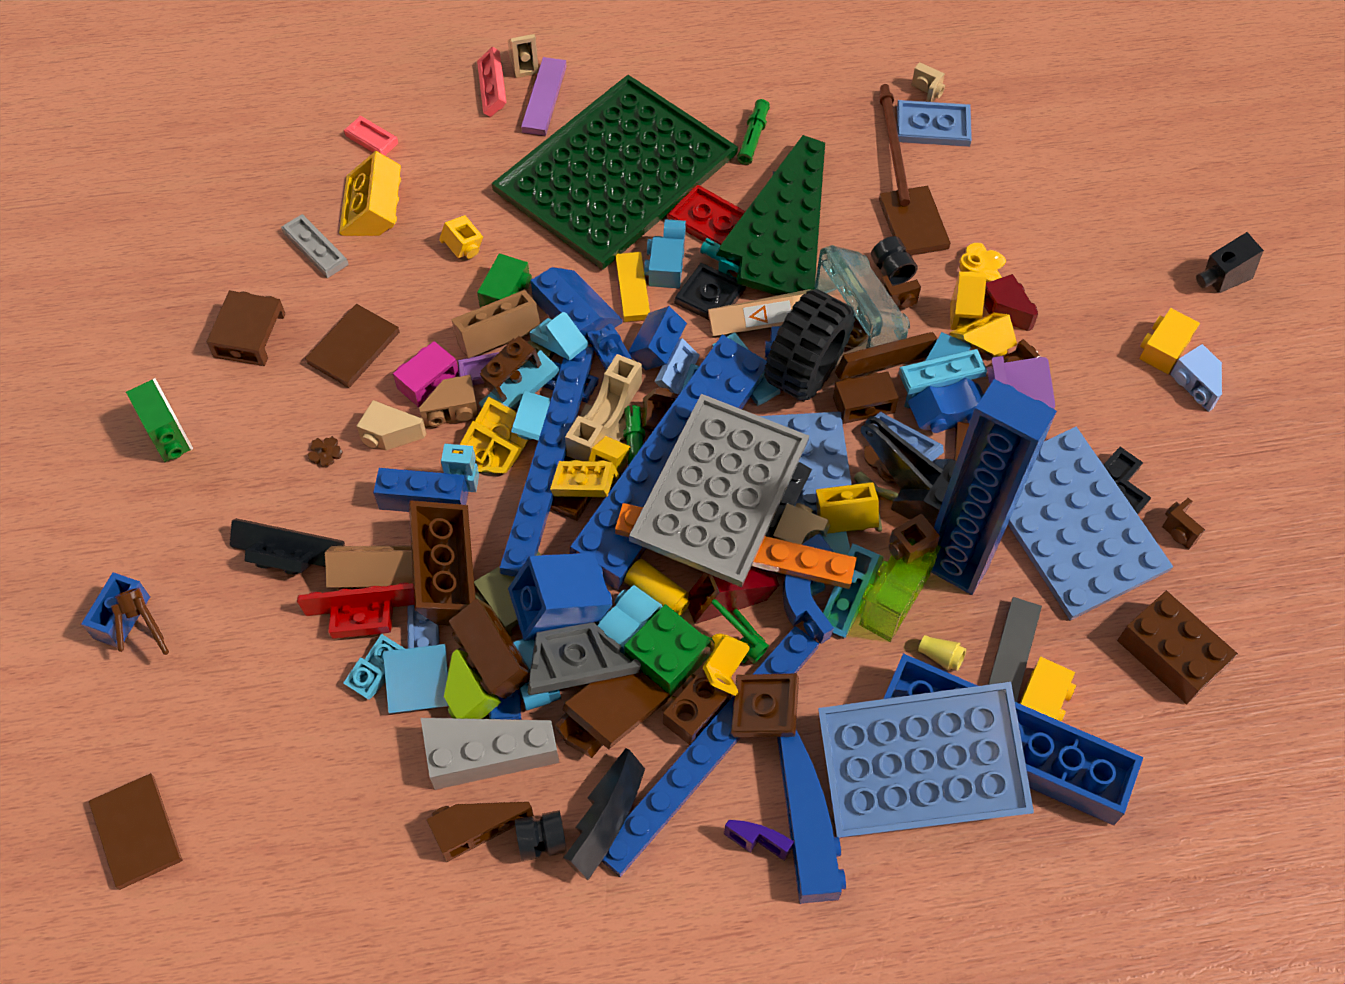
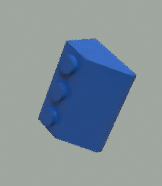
(565, 291)

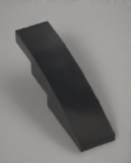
(606, 816)

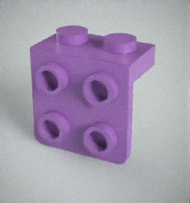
(1026, 376)

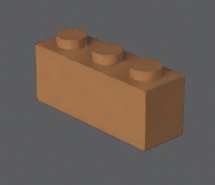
(496, 324)
(368, 566)

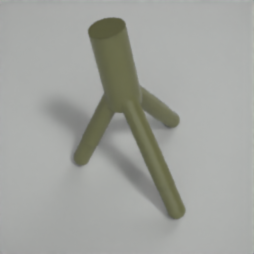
(861, 478)

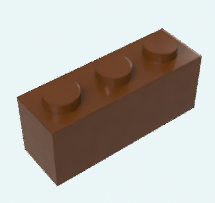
(489, 649)

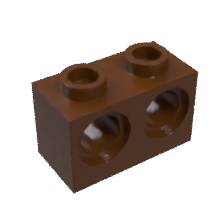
(700, 708)

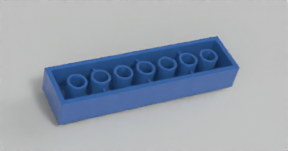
(1057, 756)

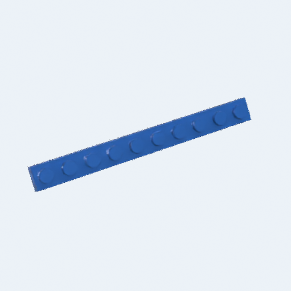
(551, 449)
(696, 762)

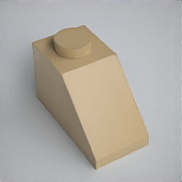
(523, 55)
(389, 427)

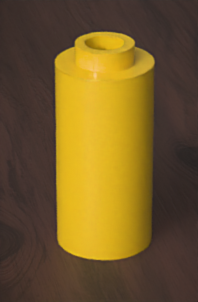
(657, 586)

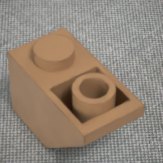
(450, 402)

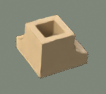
(800, 525)

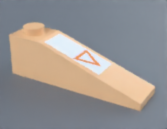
(752, 314)

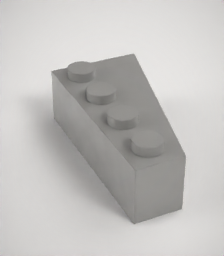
(485, 748)

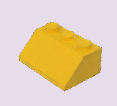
(370, 197)

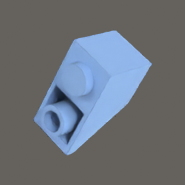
(1200, 375)

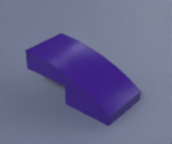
(749, 834)

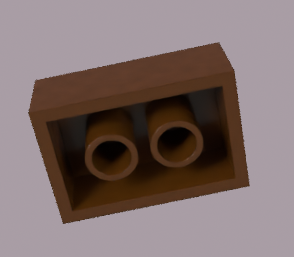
(1176, 647)

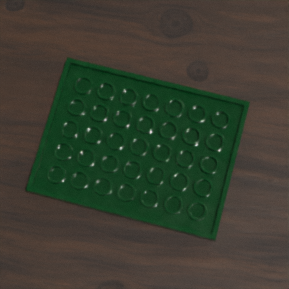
(614, 170)

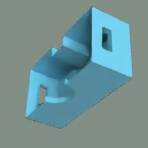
(461, 464)

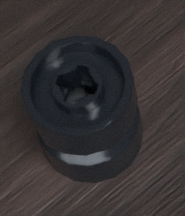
(893, 260)
(540, 835)

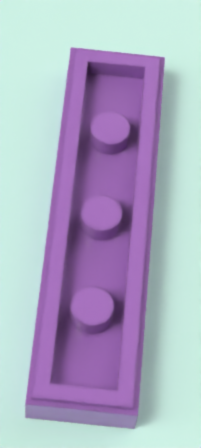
(544, 96)

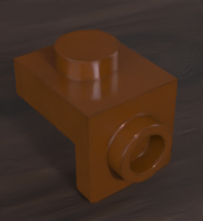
(904, 294)
(655, 407)
(1182, 526)
(577, 736)

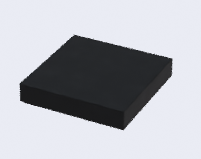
(708, 290)

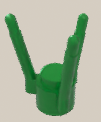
(750, 636)

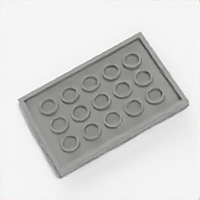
(719, 490)

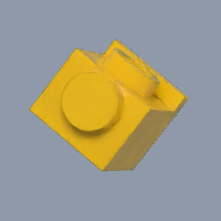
(461, 237)

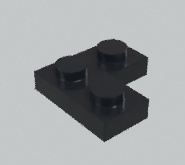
(1122, 468)

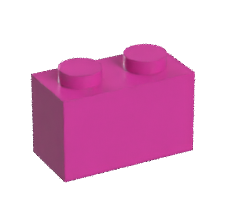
(425, 372)

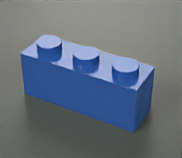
(398, 487)

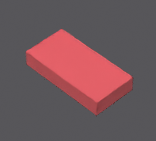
(371, 136)

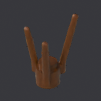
(133, 604)

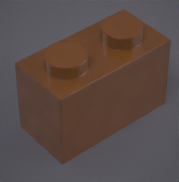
(865, 396)

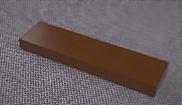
(885, 355)

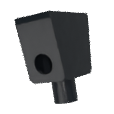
(1231, 264)

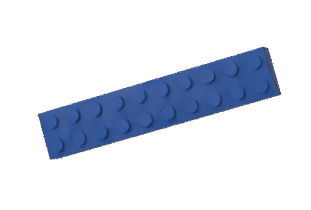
(726, 374)
(988, 481)

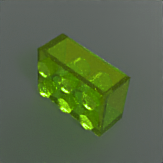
(894, 593)

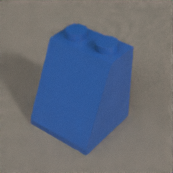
(559, 592)

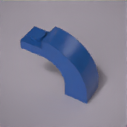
(800, 604)

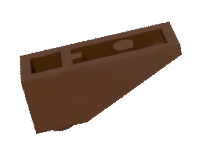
(470, 825)

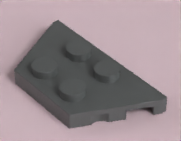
(575, 658)

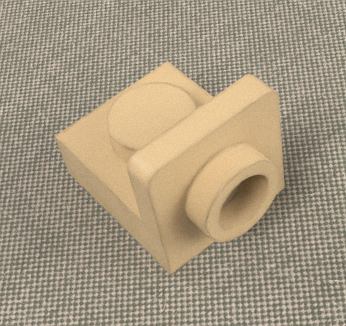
(928, 80)

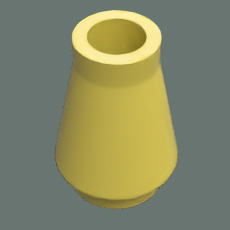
(944, 652)

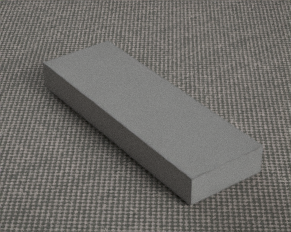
(315, 246)

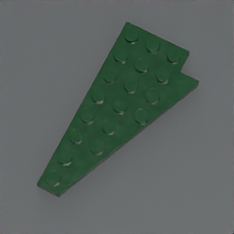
(781, 227)

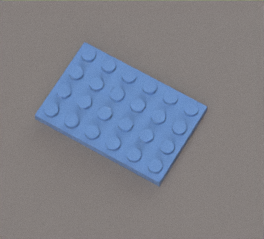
(1082, 528)
(925, 760)

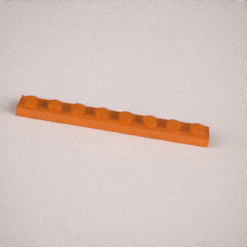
(778, 555)

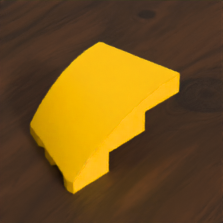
(492, 438)

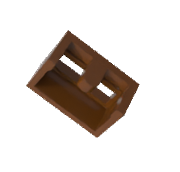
(505, 366)

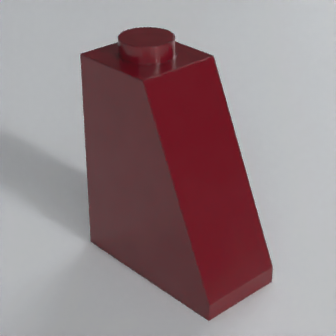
(756, 589)

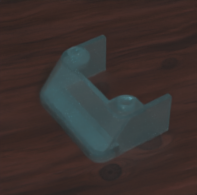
(863, 291)

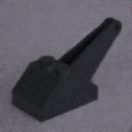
(920, 479)

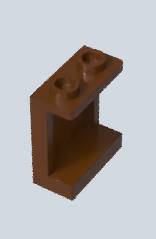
(244, 327)

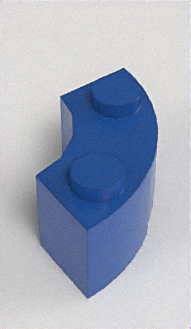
(945, 406)

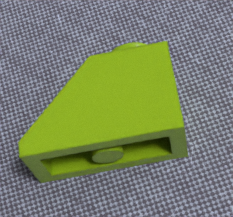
(464, 691)

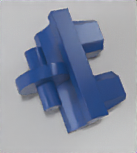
(607, 344)

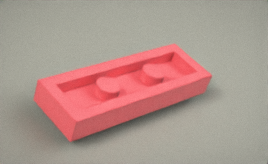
(491, 82)

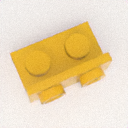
(584, 478)

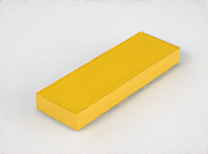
(632, 286)

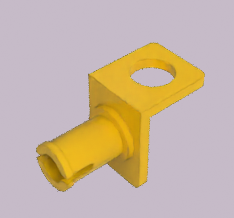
(724, 661)

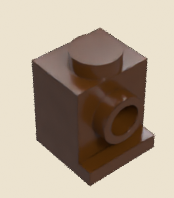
(915, 532)

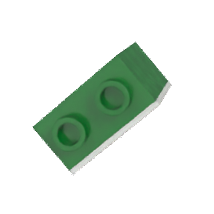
(159, 420)

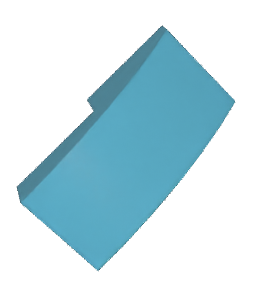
(530, 416)
(369, 673)

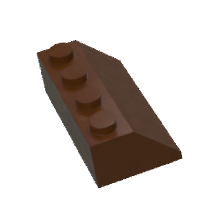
(441, 559)

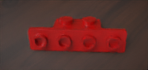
(358, 610)

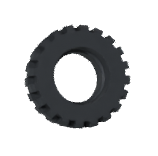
(809, 344)

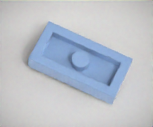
(675, 371)

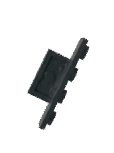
(279, 547)

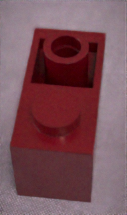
(1009, 298)

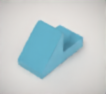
(559, 336)

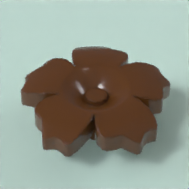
(325, 452)

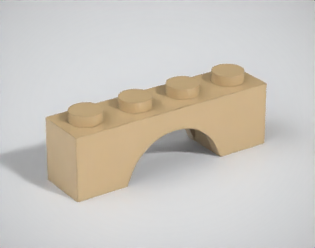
(617, 390)

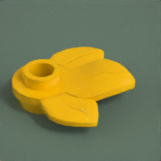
(982, 261)

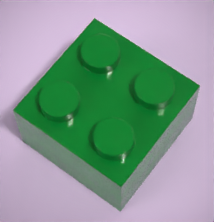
(668, 649)

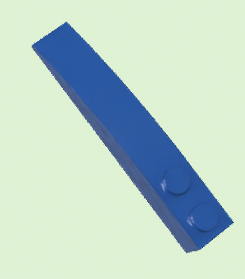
(810, 826)

